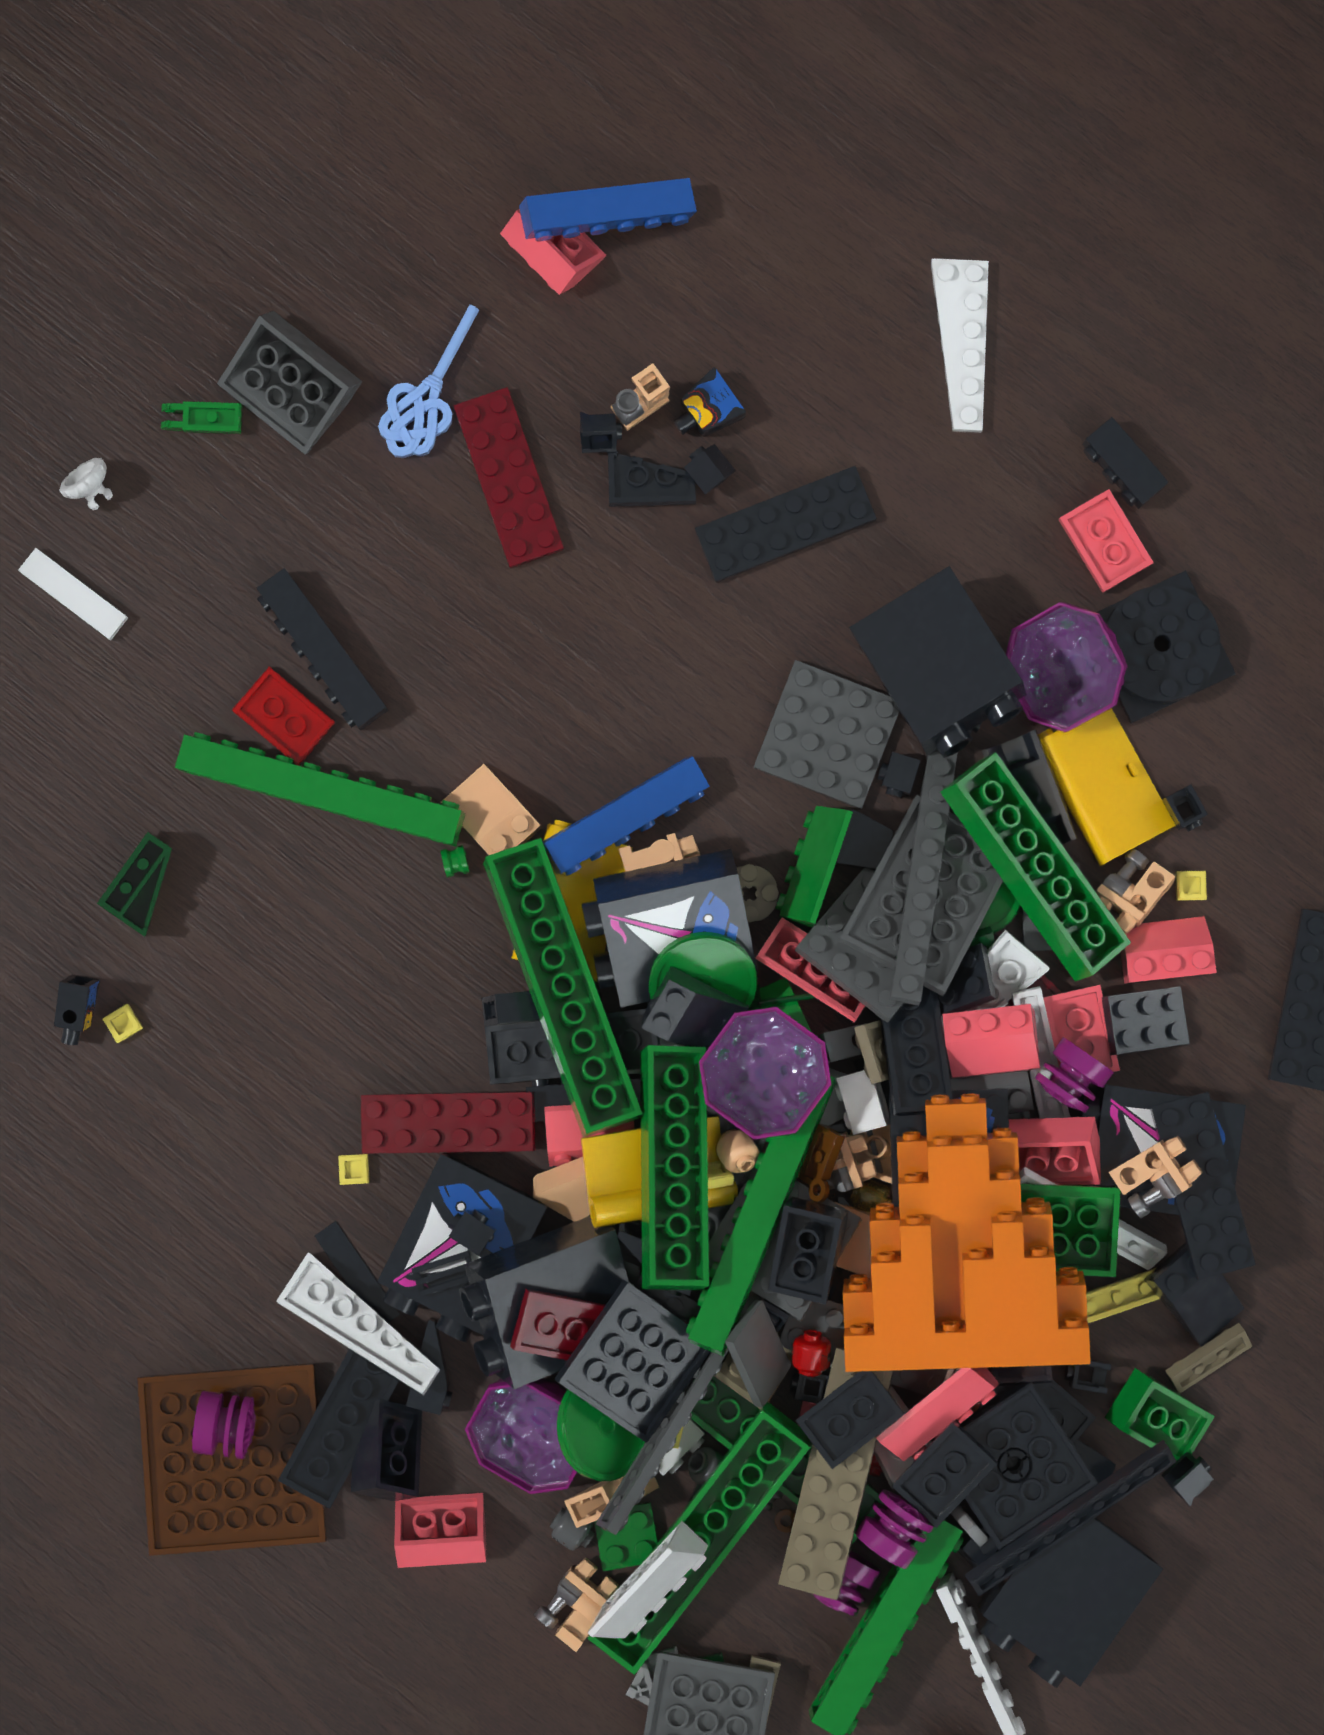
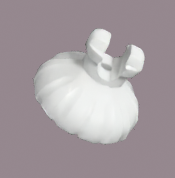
(86, 482)

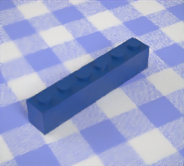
(607, 209)
(624, 815)

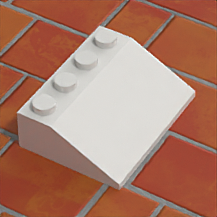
(649, 1584)

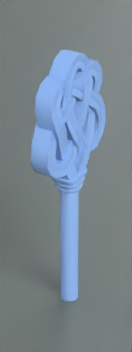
(413, 438)

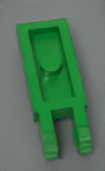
(204, 417)

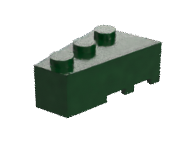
(138, 883)

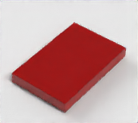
(283, 716)

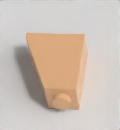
(564, 1189)
(590, 1503)

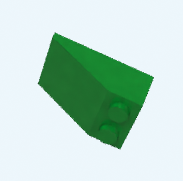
(1157, 1413)

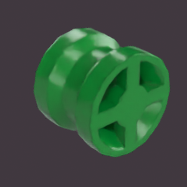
(455, 861)

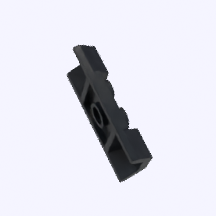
(1034, 774)

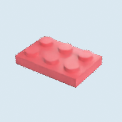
(1105, 541)
(1081, 1020)

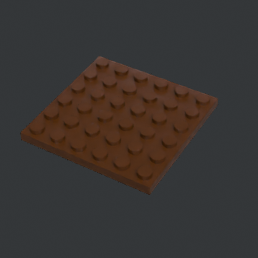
(220, 1500)

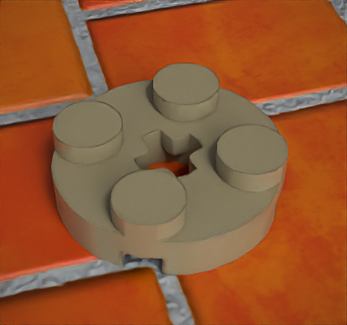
(765, 892)

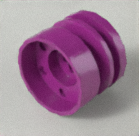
(1073, 1075)
(223, 1425)
(892, 1532)
(857, 1572)

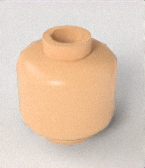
(737, 1151)

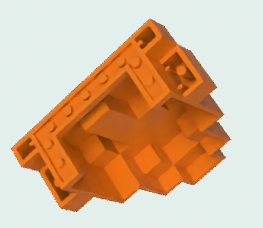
(961, 1262)

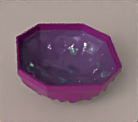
(1067, 666)
(765, 1073)
(518, 1436)

